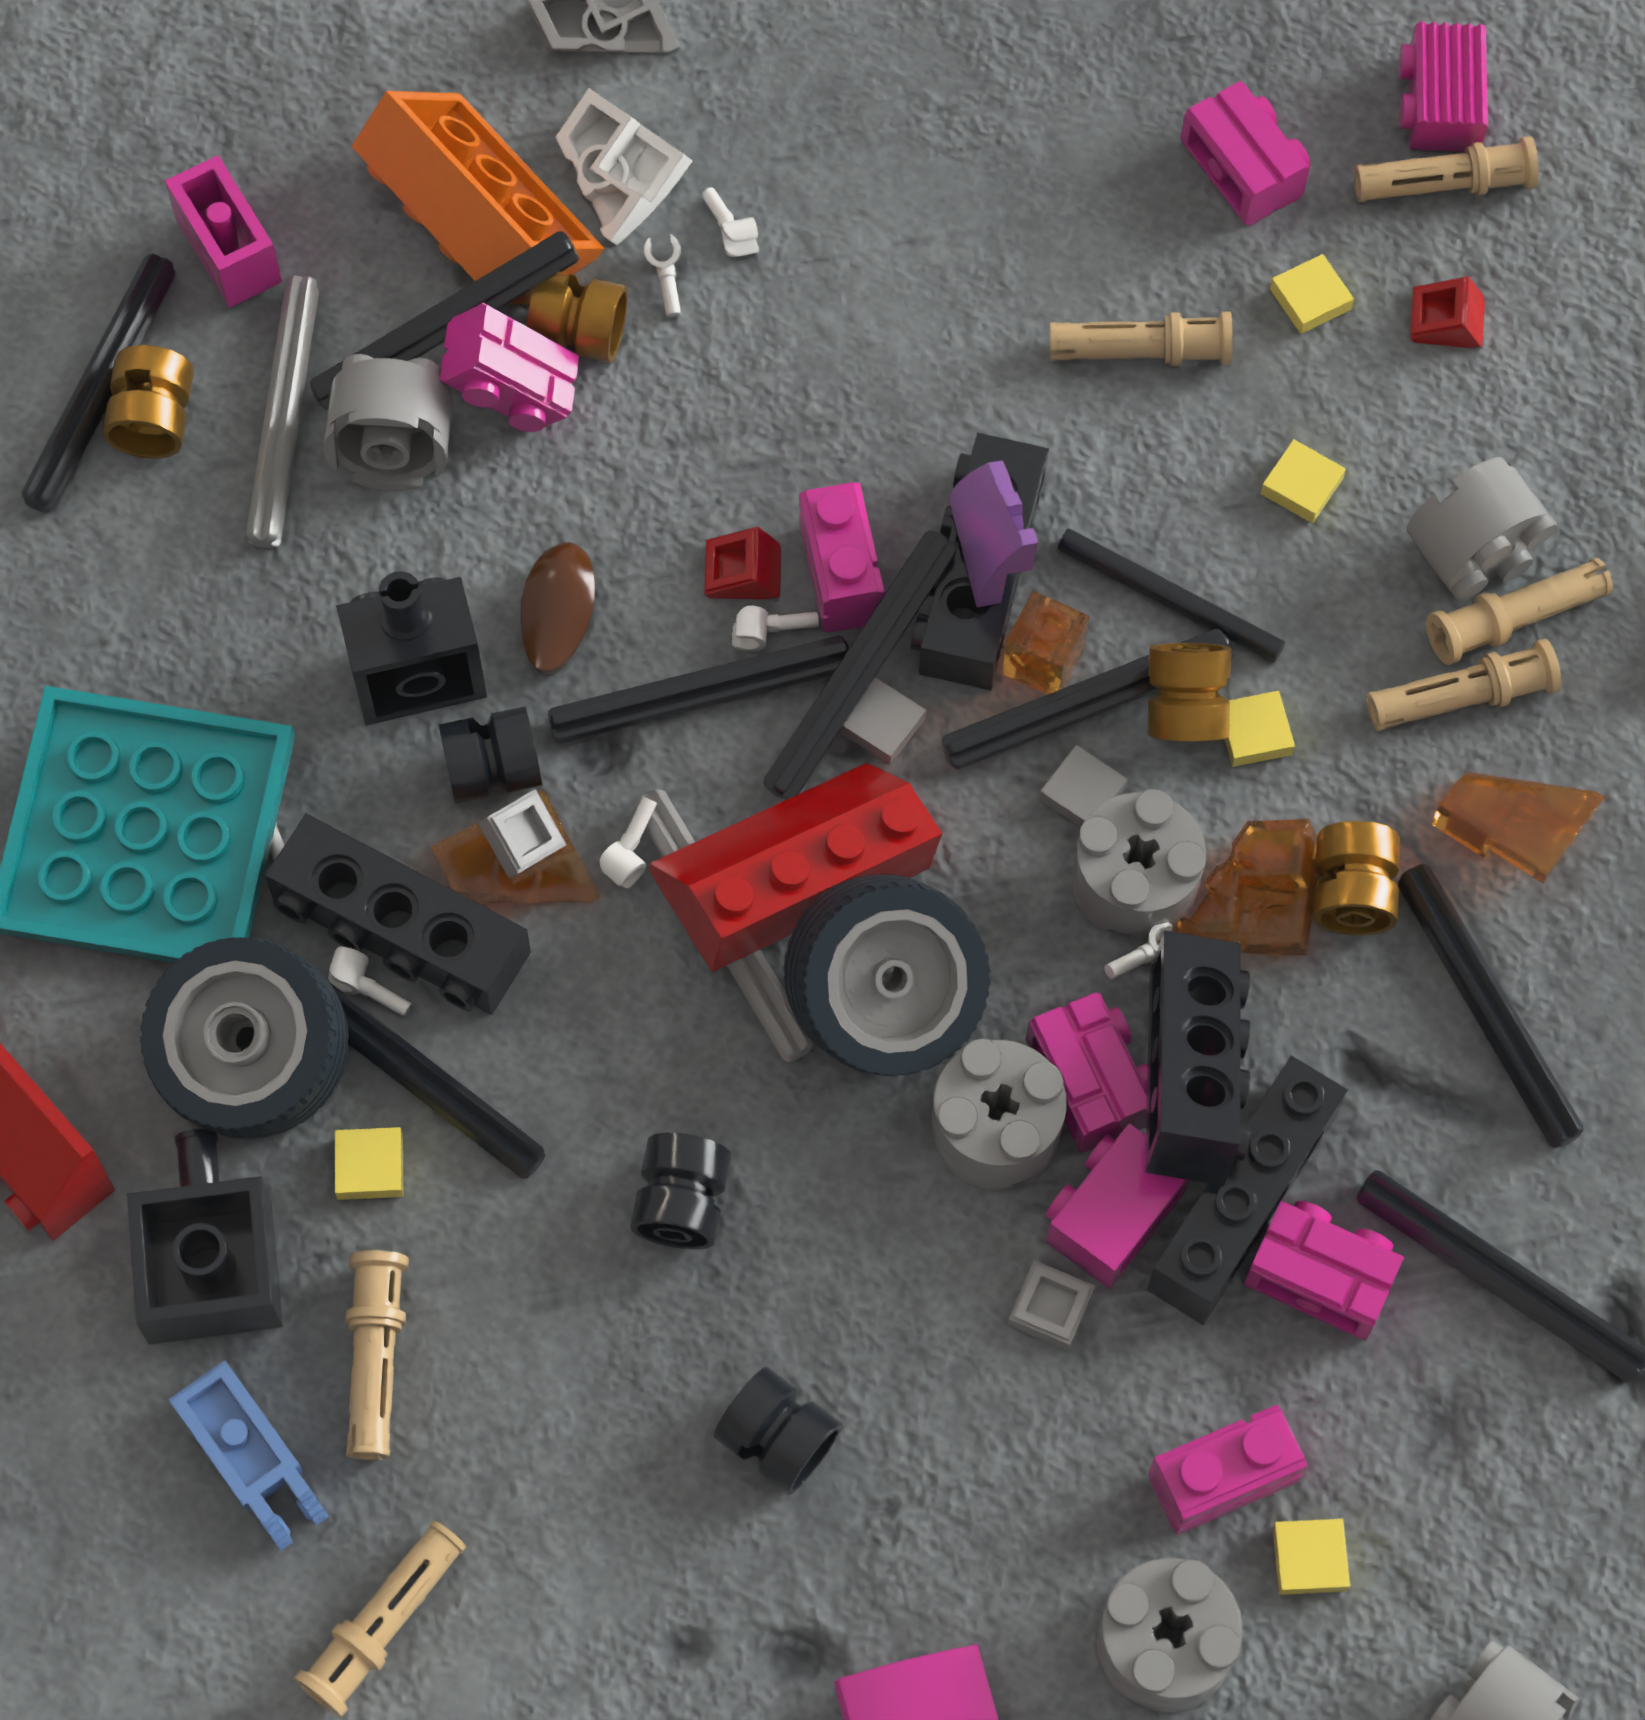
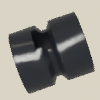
(490, 755)
(682, 1181)
(777, 1430)

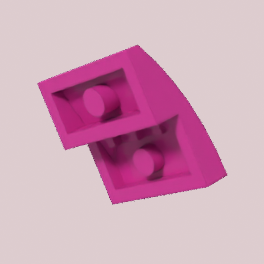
(920, 1688)

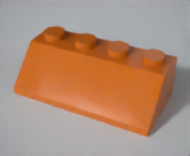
(464, 182)

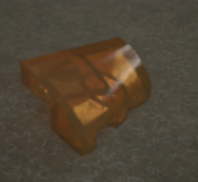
(1516, 819)
(478, 875)
(1262, 890)

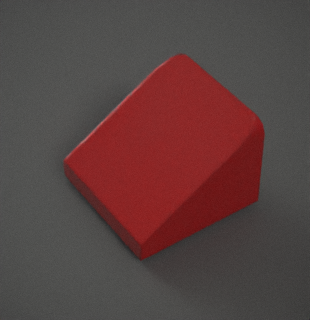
(1448, 314)
(743, 566)

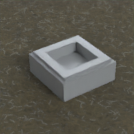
(883, 721)
(1081, 786)
(521, 833)
(1051, 1305)

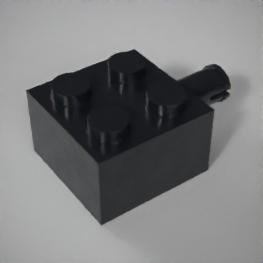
(411, 647)
(203, 1251)

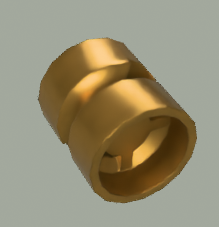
(579, 315)
(148, 402)
(1188, 695)
(1357, 874)

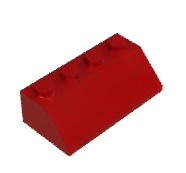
(765, 871)
(43, 1157)

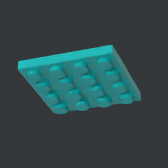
(141, 825)

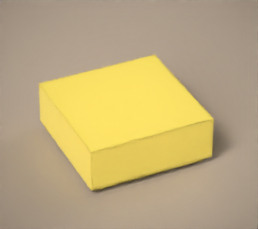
(1311, 294)
(1303, 481)
(1258, 729)
(368, 1163)
(1311, 1556)

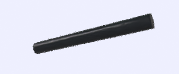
(1170, 595)

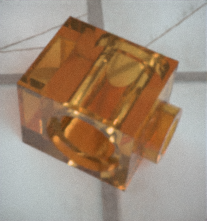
(1045, 643)

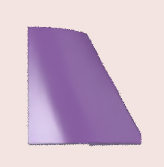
(991, 531)

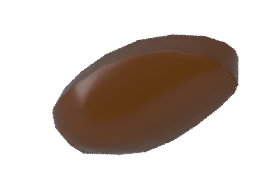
(557, 606)

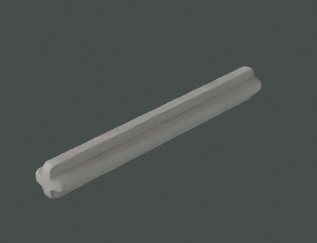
(282, 412)
(751, 972)

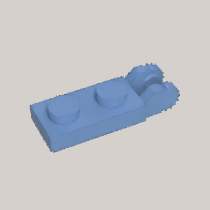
(244, 1448)

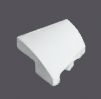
(618, 164)

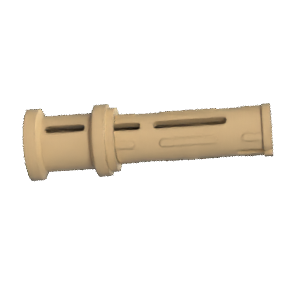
(1474, 169)
(1169, 339)
(1494, 618)
(1491, 681)
(375, 1323)
(366, 1653)

